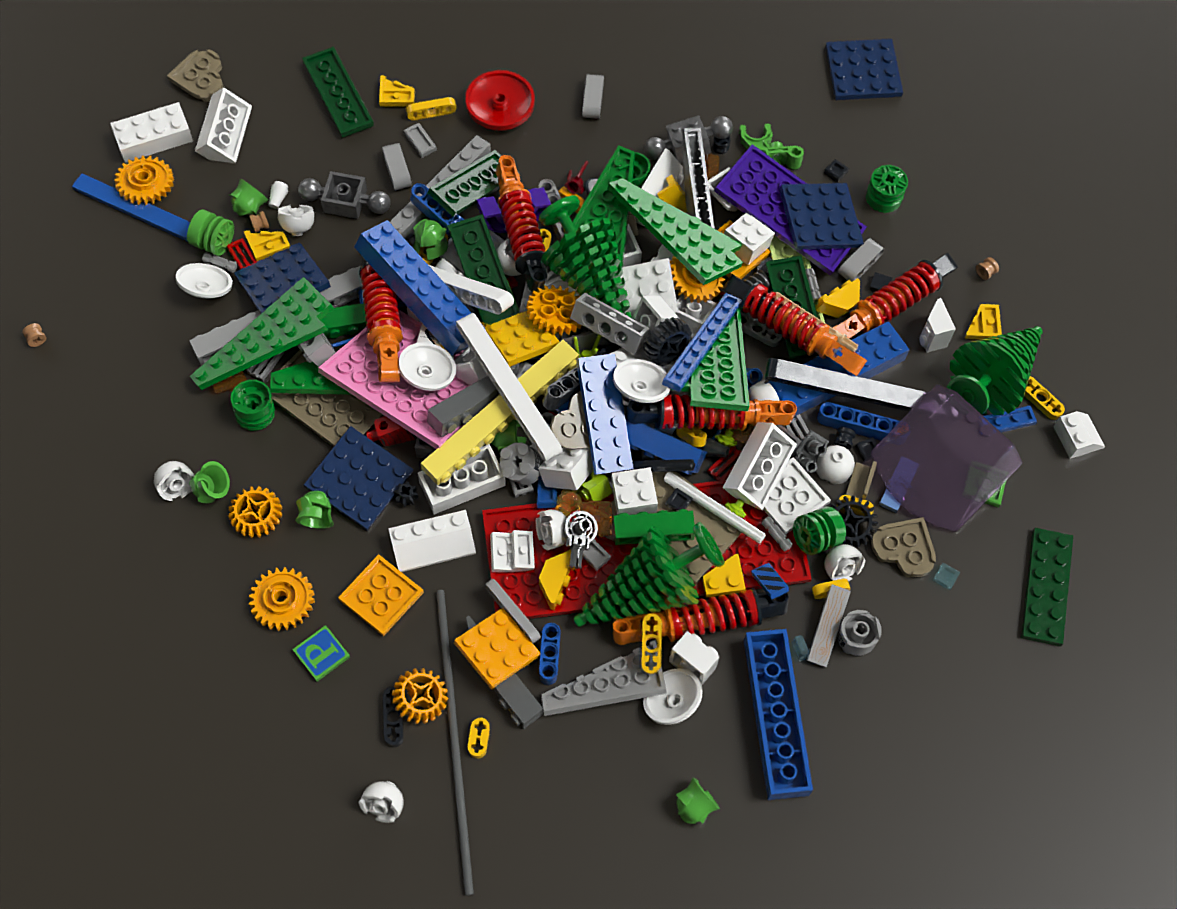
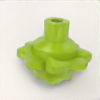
(726, 439)
(736, 508)

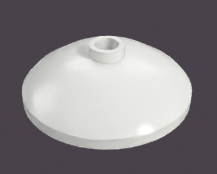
(203, 280)
(427, 366)
(640, 381)
(681, 688)

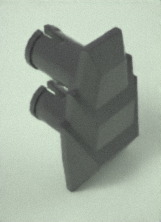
(809, 450)

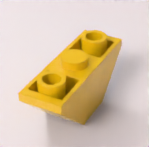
(840, 300)
(555, 577)

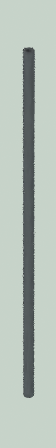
(456, 760)

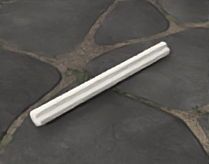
(714, 507)

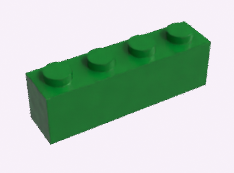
(345, 321)
(675, 526)

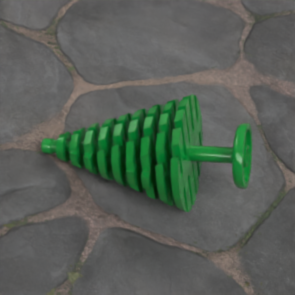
(586, 256)
(995, 370)
(651, 578)

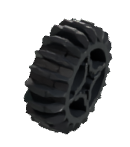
(667, 341)
(860, 519)

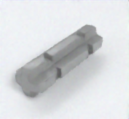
(220, 262)
(813, 284)
(777, 534)

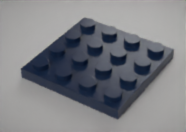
(864, 69)
(821, 216)
(276, 274)
(359, 478)

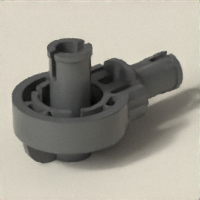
(576, 535)

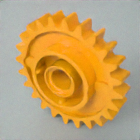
(144, 180)
(691, 286)
(288, 611)

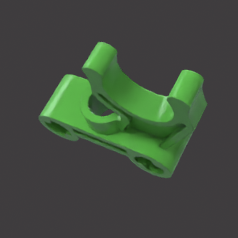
(788, 155)

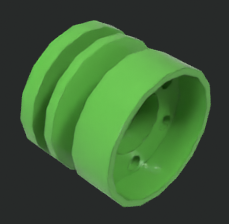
(210, 232)

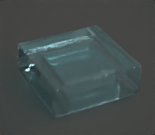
(946, 576)
(800, 648)

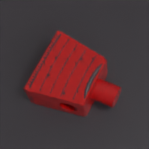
(389, 432)

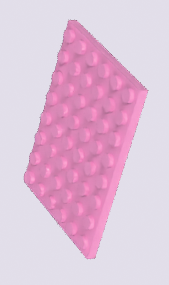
(356, 371)

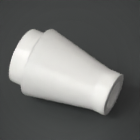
(277, 194)

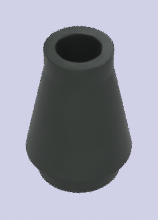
(715, 449)

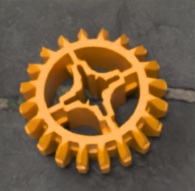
(268, 502)
(425, 701)

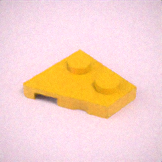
(395, 93)
(266, 243)
(985, 323)
(724, 579)

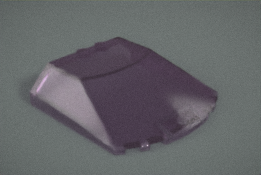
(944, 459)

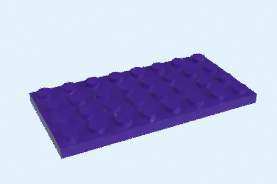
(754, 190)

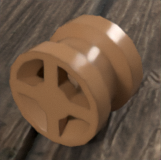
(259, 221)
(987, 268)
(34, 335)

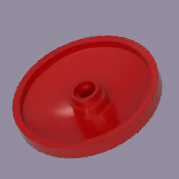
(500, 100)

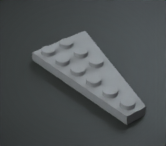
(608, 684)

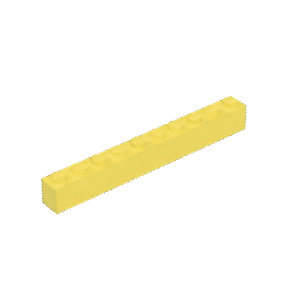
(497, 415)

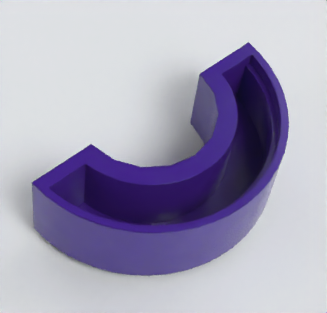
(492, 212)

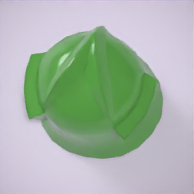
(246, 199)
(429, 234)
(508, 437)
(210, 482)
(314, 510)
(695, 803)

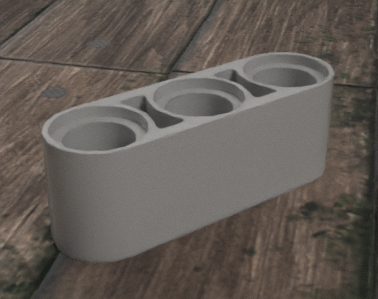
(593, 96)
(396, 166)
(861, 260)

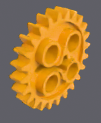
(553, 309)

